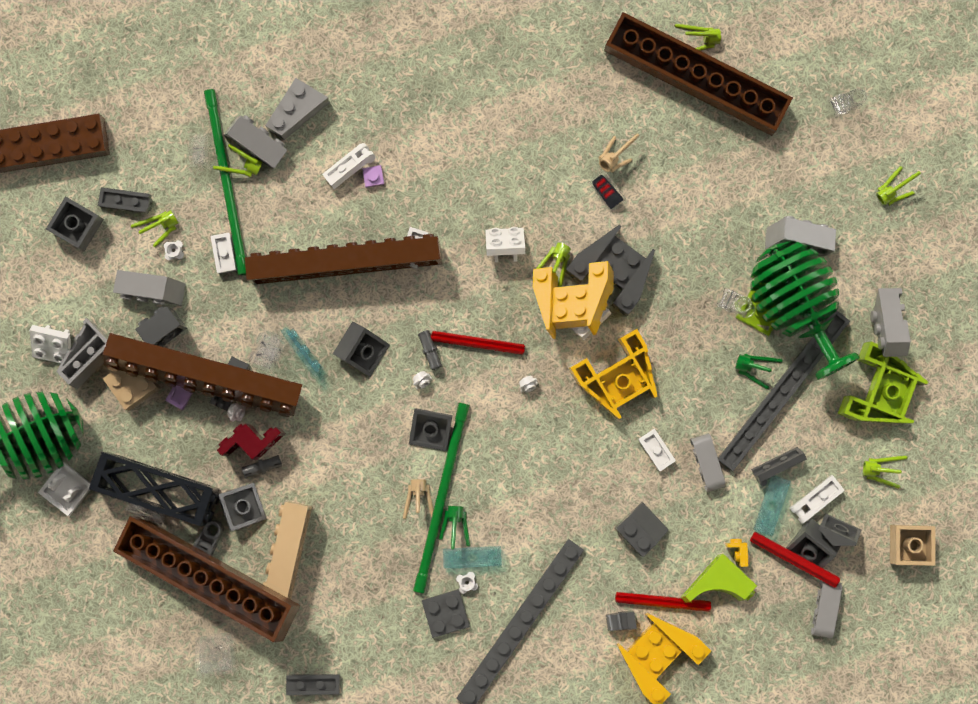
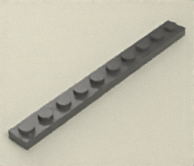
(779, 395)
(520, 623)

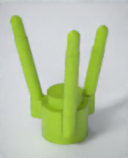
(710, 35)
(251, 164)
(887, 194)
(166, 219)
(560, 254)
(871, 469)

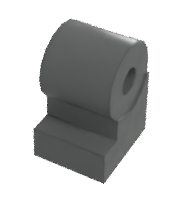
(621, 621)

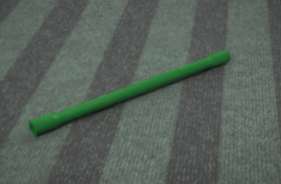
(211, 104)
(422, 575)

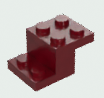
(250, 441)

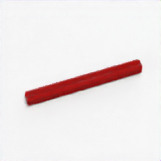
(477, 342)
(795, 559)
(662, 601)

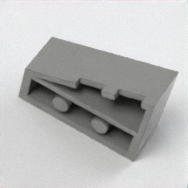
(295, 109)
(256, 141)
(815, 236)
(149, 287)
(889, 323)
(84, 355)

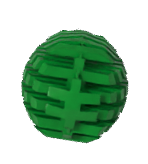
(794, 293)
(35, 433)

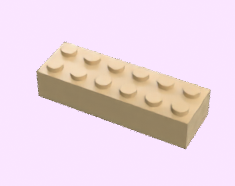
(288, 547)

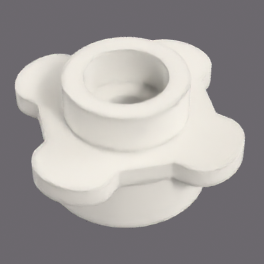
(178, 250)
(421, 380)
(528, 384)
(236, 412)
(466, 587)

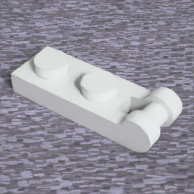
(349, 165)
(817, 498)

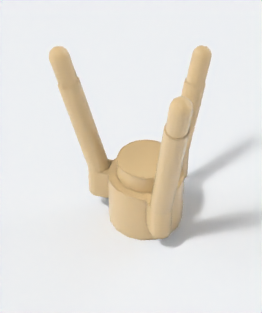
(609, 161)
(418, 487)

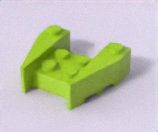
(888, 392)

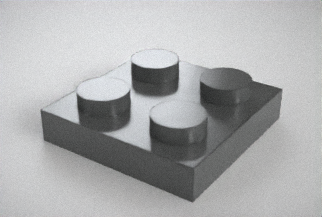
(445, 613)

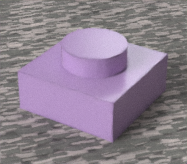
(373, 176)
(178, 397)

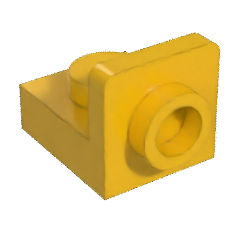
(741, 554)

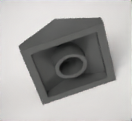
(430, 429)
(242, 507)
(839, 532)

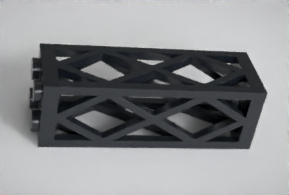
(105, 470)

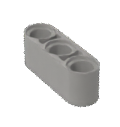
(708, 461)
(827, 610)

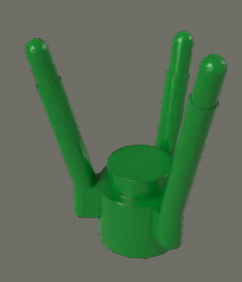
(745, 363)
(455, 514)

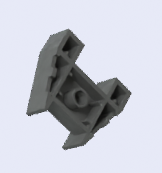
(628, 266)

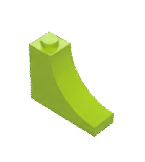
(724, 577)

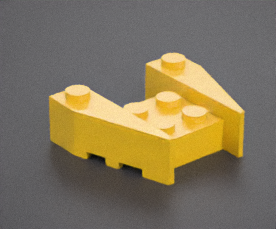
(573, 304)
(621, 380)
(656, 651)

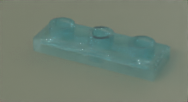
(303, 351)
(775, 493)
(484, 557)

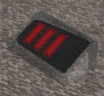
(607, 191)

